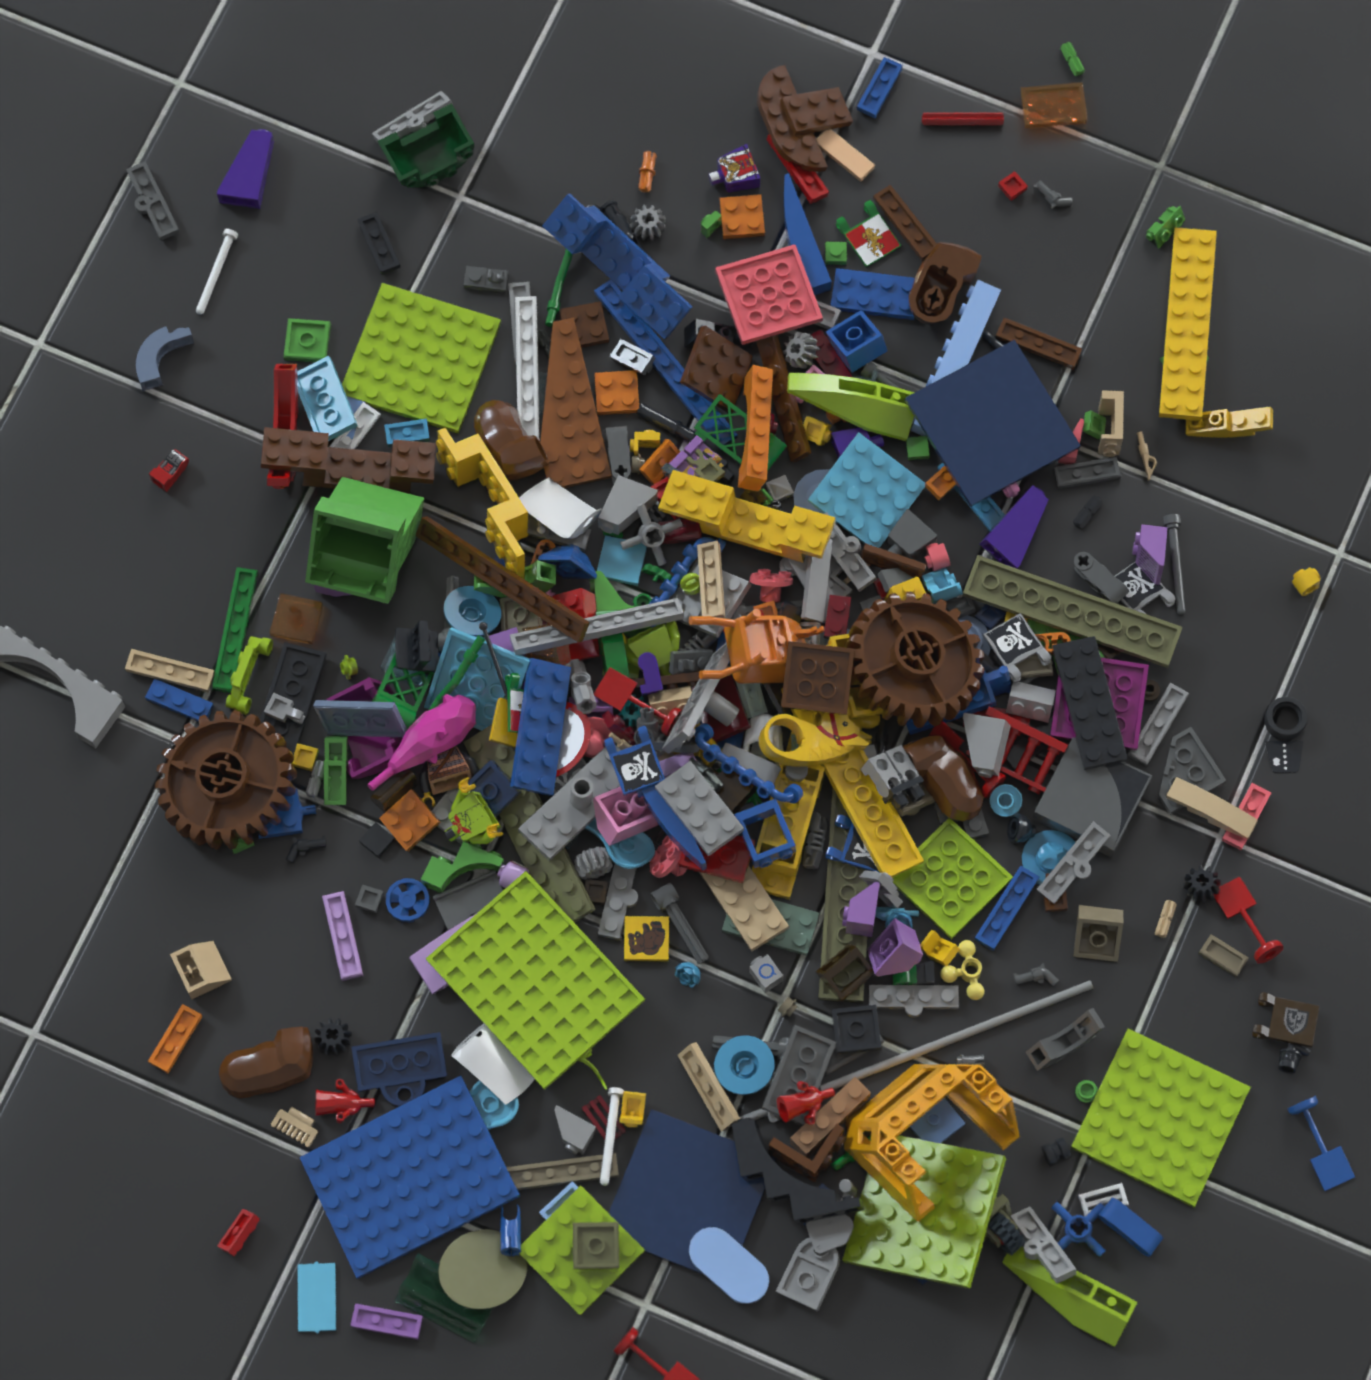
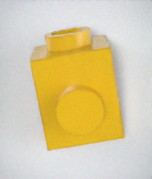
(817, 430)
(644, 439)
(938, 948)
(632, 1108)

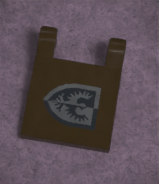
(1290, 1021)

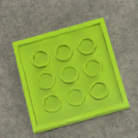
(953, 879)
(551, 1252)

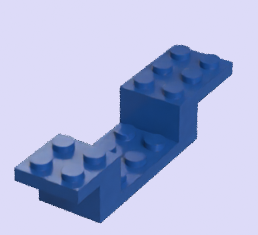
(622, 261)

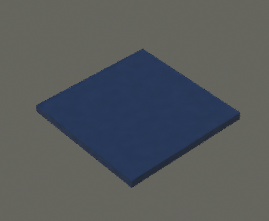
(992, 423)
(682, 1184)

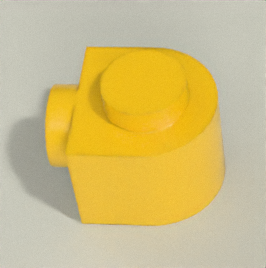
(1306, 581)

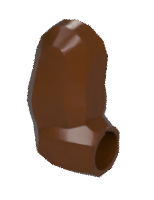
(940, 281)
(508, 441)
(946, 776)
(269, 1064)

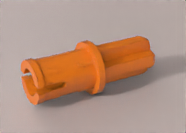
(647, 171)

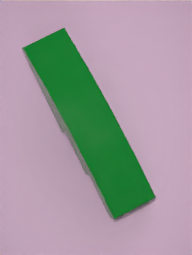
(613, 651)

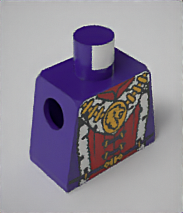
(736, 171)

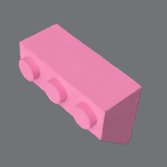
(621, 815)

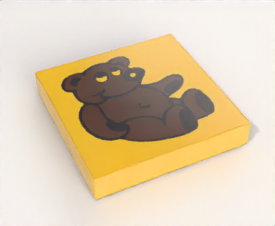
(646, 938)

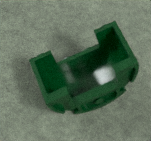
(431, 151)

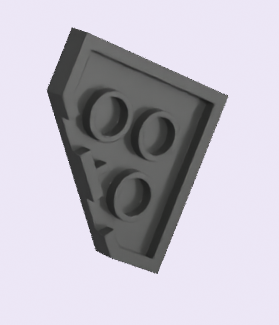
(1191, 763)

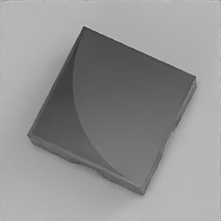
(1098, 795)

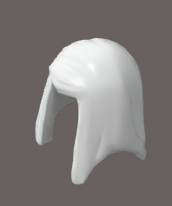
(752, 735)

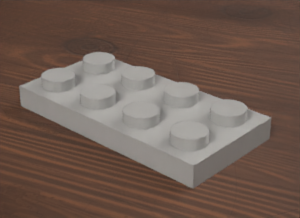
(699, 808)

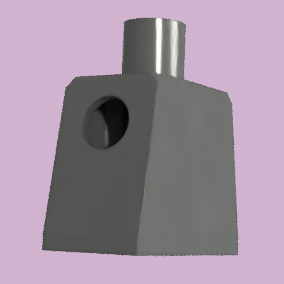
(910, 536)

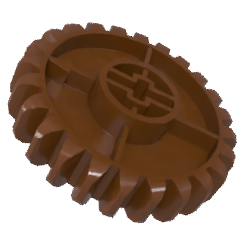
(915, 659)
(236, 805)

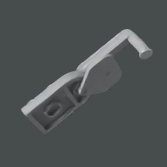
(812, 1274)

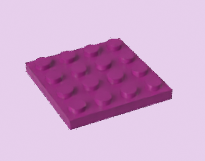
(1127, 691)

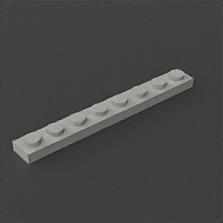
(600, 626)

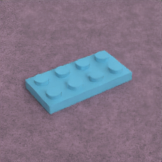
(325, 399)

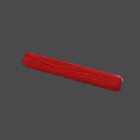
(962, 118)

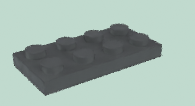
(802, 1060)

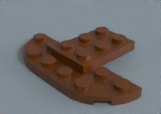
(795, 117)

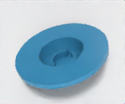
(468, 608)
(1045, 852)
(744, 1065)

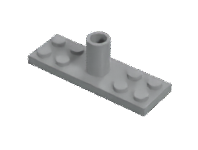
(702, 699)
(570, 807)

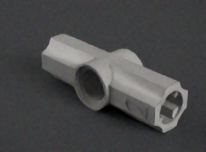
(581, 687)

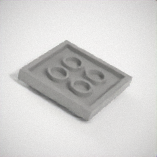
(734, 592)

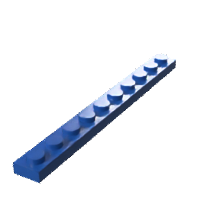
(665, 362)

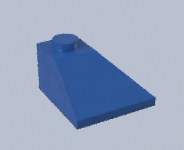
(569, 562)

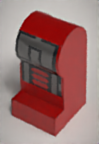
(169, 470)

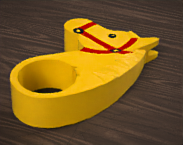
(818, 744)

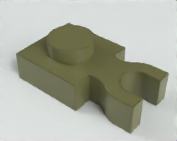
(706, 469)

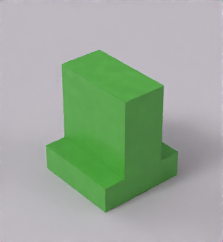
(362, 539)

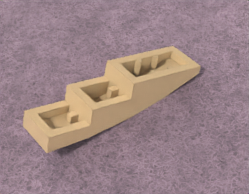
(1212, 808)

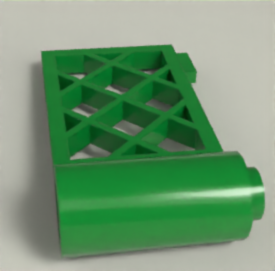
(776, 446)
(406, 710)

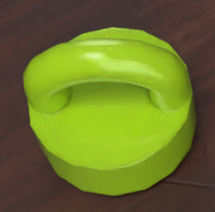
(690, 584)

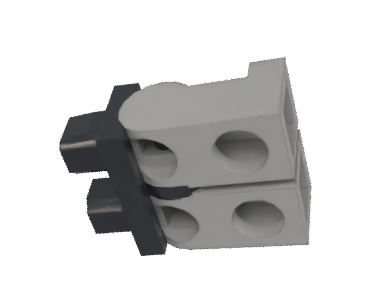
(895, 777)

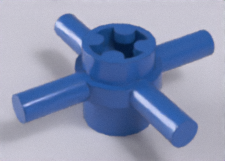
(1078, 1220)

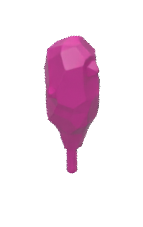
(430, 735)

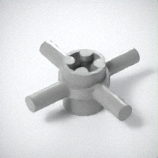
(659, 536)

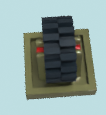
(1002, 1229)

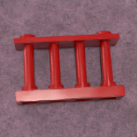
(1035, 738)

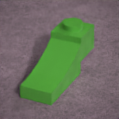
(335, 770)

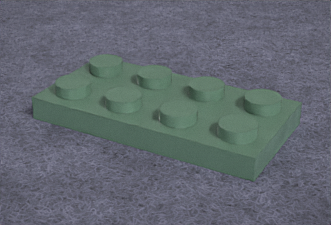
(800, 932)

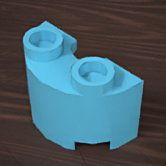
(942, 585)

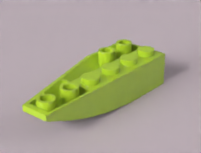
(857, 401)
(1078, 1299)

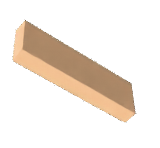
(845, 154)

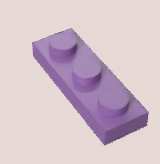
(386, 1321)

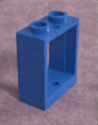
(759, 813)

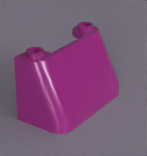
(368, 752)

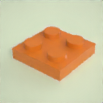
(742, 216)
(616, 392)
(409, 820)

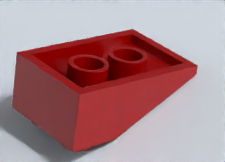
(583, 604)

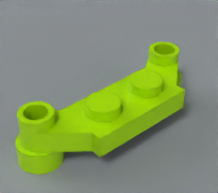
(241, 677)

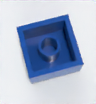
(856, 341)

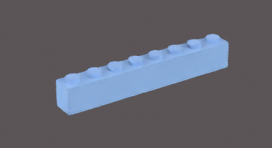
(965, 334)

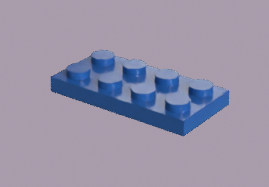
(872, 293)

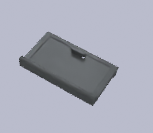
(467, 898)

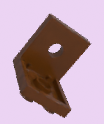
(803, 1165)

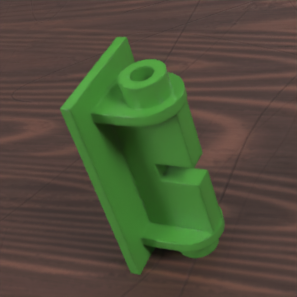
(1171, 219)

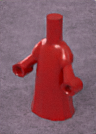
(340, 1103)
(799, 1103)

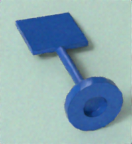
(1330, 1166)

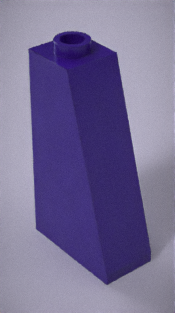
(248, 172)
(1014, 531)

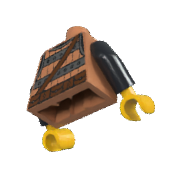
(446, 773)

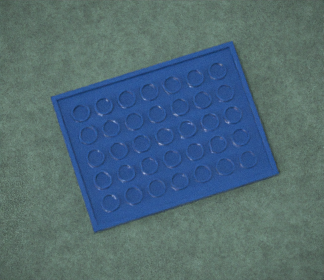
(409, 1177)

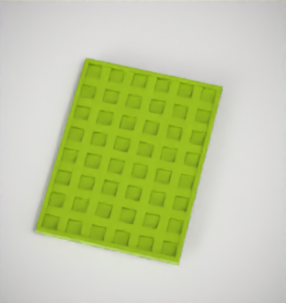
(535, 980)

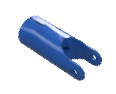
(510, 1234)

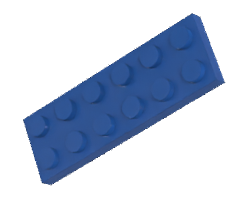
(540, 727)

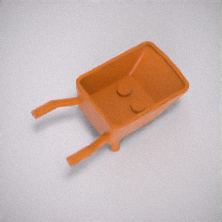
(756, 646)

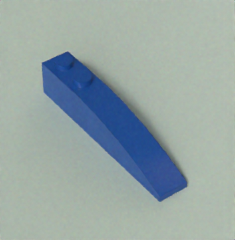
(800, 234)
(672, 825)

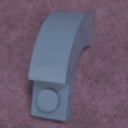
(154, 349)

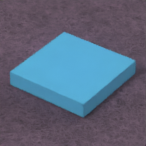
(620, 564)

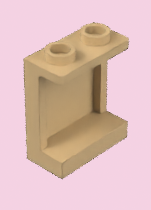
(1112, 404)

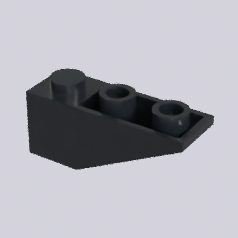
(727, 331)

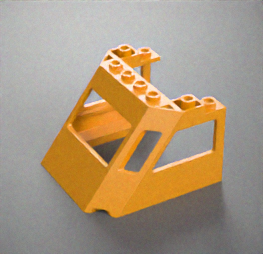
(904, 1103)

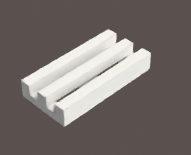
(1085, 1206)

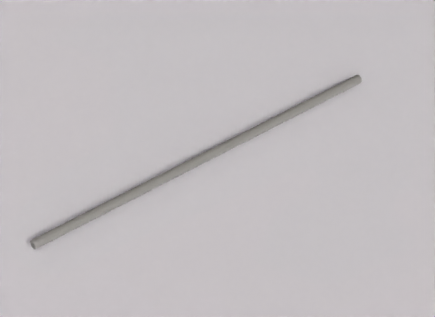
(950, 1039)

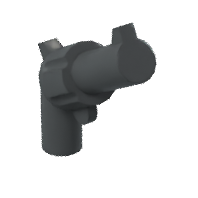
(1052, 197)
(1036, 974)

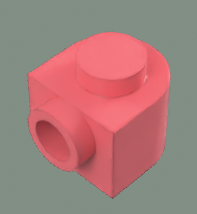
(937, 557)

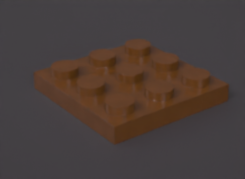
(716, 367)
(817, 678)

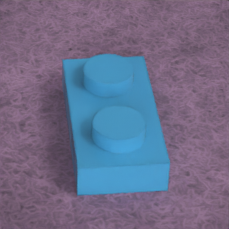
(410, 431)

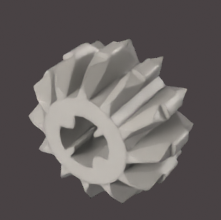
(642, 217)
(801, 350)
(593, 863)

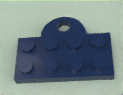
(399, 1065)

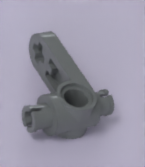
(657, 738)

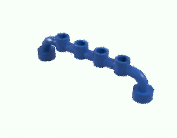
(681, 569)
(704, 733)

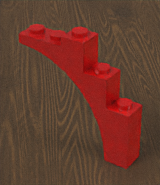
(285, 414)

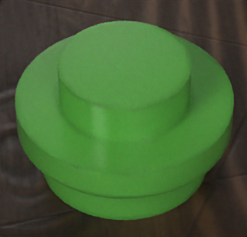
(1086, 1091)

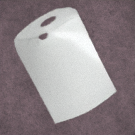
(559, 509)
(493, 1064)

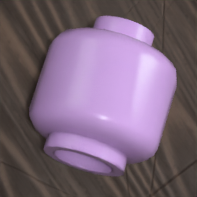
(510, 872)

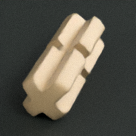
(1164, 922)

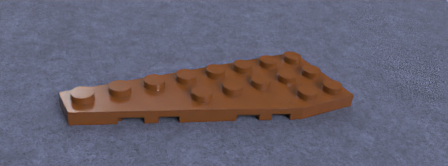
(570, 419)

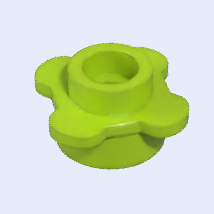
(348, 667)

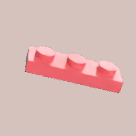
(1253, 804)

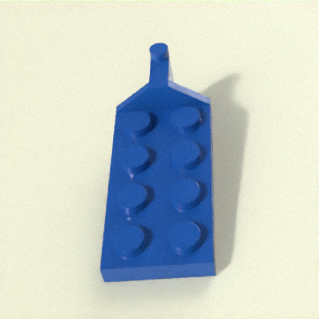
(991, 685)

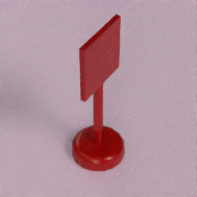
(617, 690)
(956, 741)
(1235, 899)
(677, 1372)

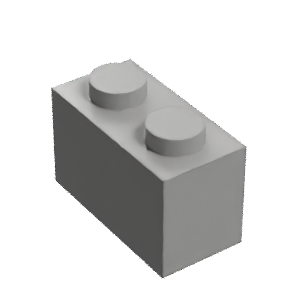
(1030, 701)

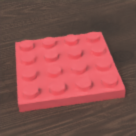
(768, 294)

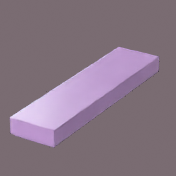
(342, 936)

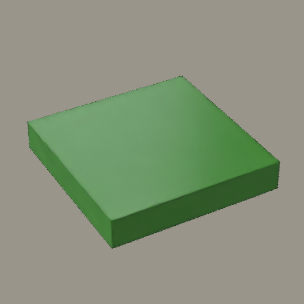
(306, 340)

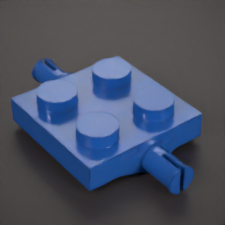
(290, 820)

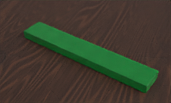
(235, 628)

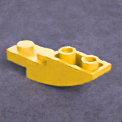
(1231, 424)

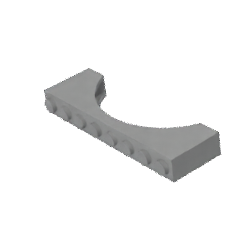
(94, 706)

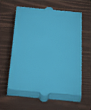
(316, 1297)

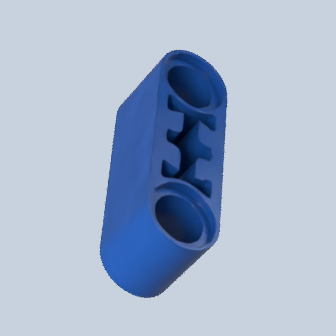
(1130, 1227)

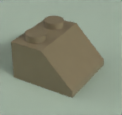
(1098, 933)

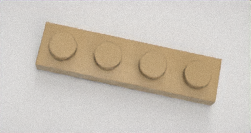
(711, 579)
(170, 670)
(708, 1086)

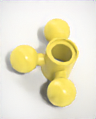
(949, 973)

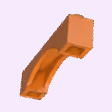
(755, 455)

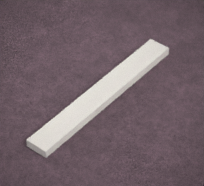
(527, 364)

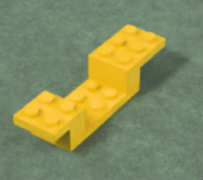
(505, 521)
(746, 522)
(781, 874)

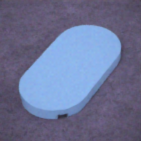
(728, 1265)

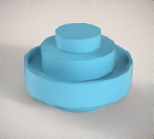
(1006, 800)

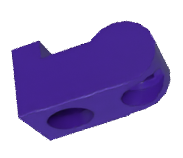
(648, 665)

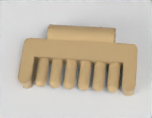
(300, 1121)

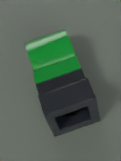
(918, 975)

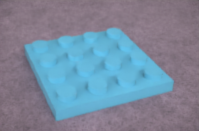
(866, 491)
(481, 679)

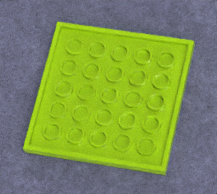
(420, 357)
(1160, 1117)
(950, 1237)

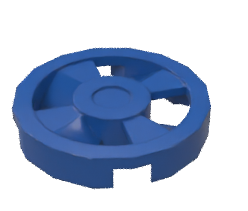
(407, 900)

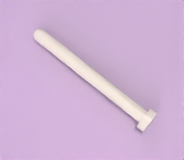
(229, 235)
(615, 1094)

